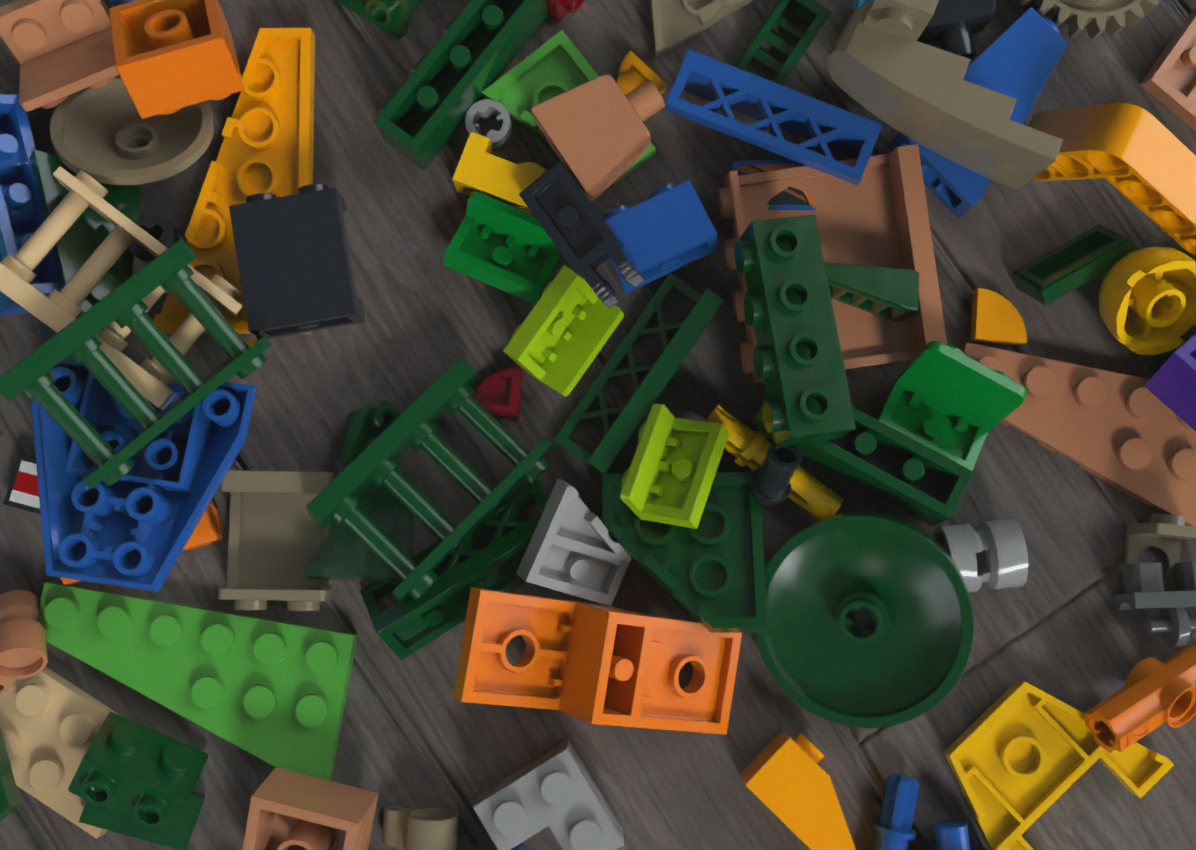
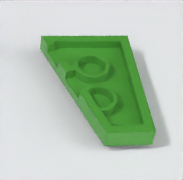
(543, 75)

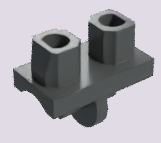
(1146, 591)

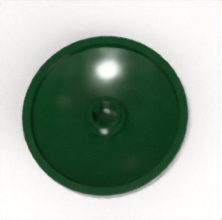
(865, 620)

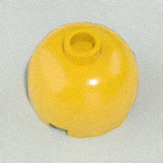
(1150, 299)

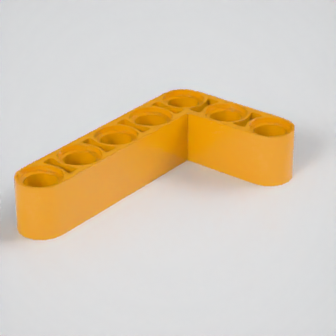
(1132, 155)

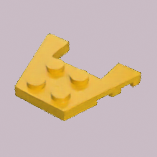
(1028, 755)

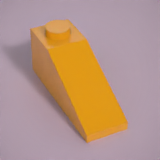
(799, 792)

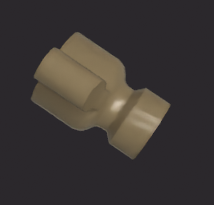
(420, 828)

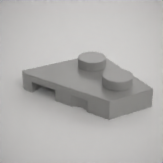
(574, 550)

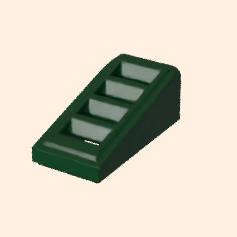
(808, 10)
(878, 290)

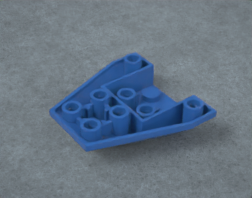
(142, 521)

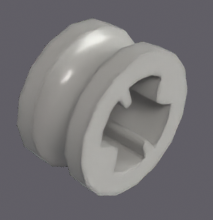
(483, 111)

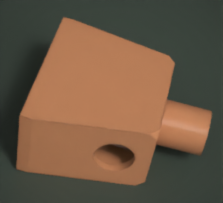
(599, 129)

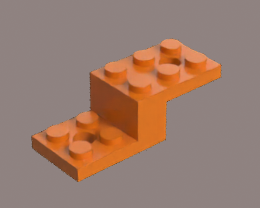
(596, 663)

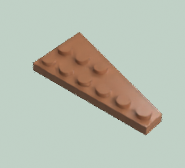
(1104, 426)

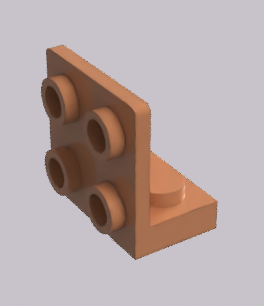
(59, 48)

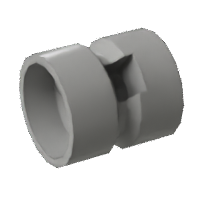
(990, 554)

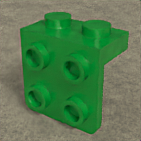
(949, 402)

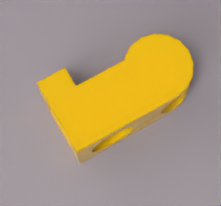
(492, 175)

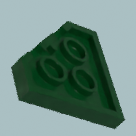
(707, 569)

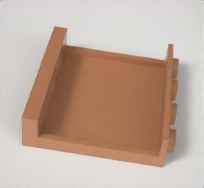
(861, 224)

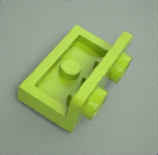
(563, 332)
(673, 468)

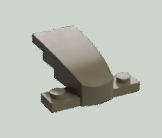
(925, 94)

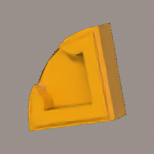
(634, 73)
(995, 319)

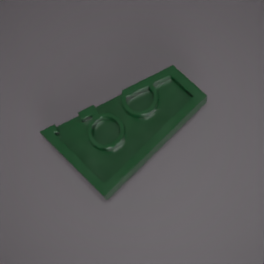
(87, 230)

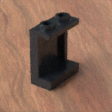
(295, 262)

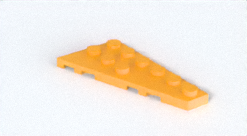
(263, 151)

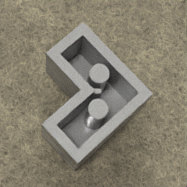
(551, 793)

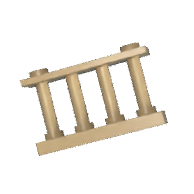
(63, 306)

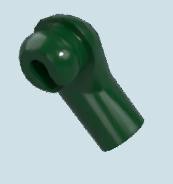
(363, 426)

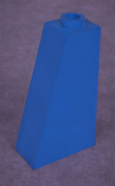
(1013, 66)

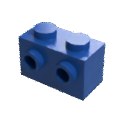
(663, 232)

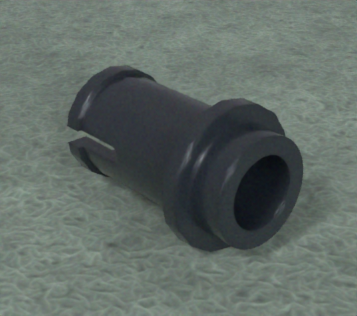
(771, 481)

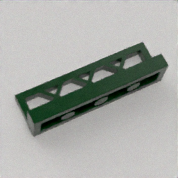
(654, 383)
(445, 605)

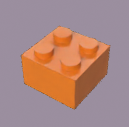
(174, 53)

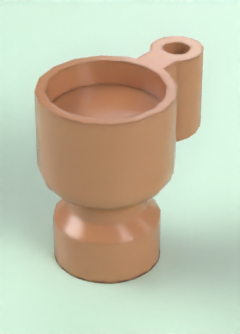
(21, 637)

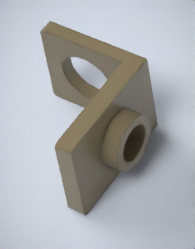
(1162, 533)

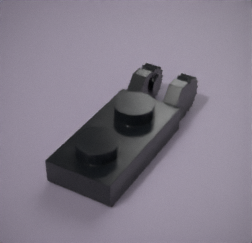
(579, 230)

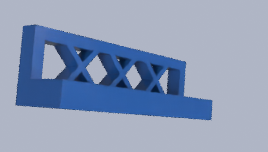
(776, 109)

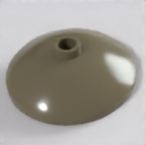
(113, 145)

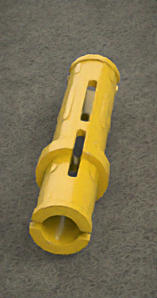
(751, 449)

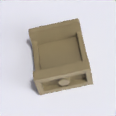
(274, 539)

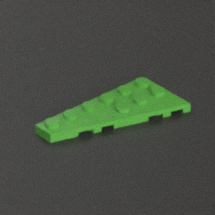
(238, 675)

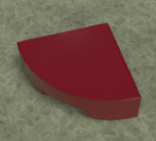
(502, 392)

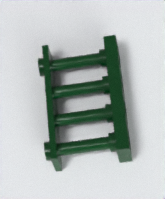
(126, 308)
(379, 466)

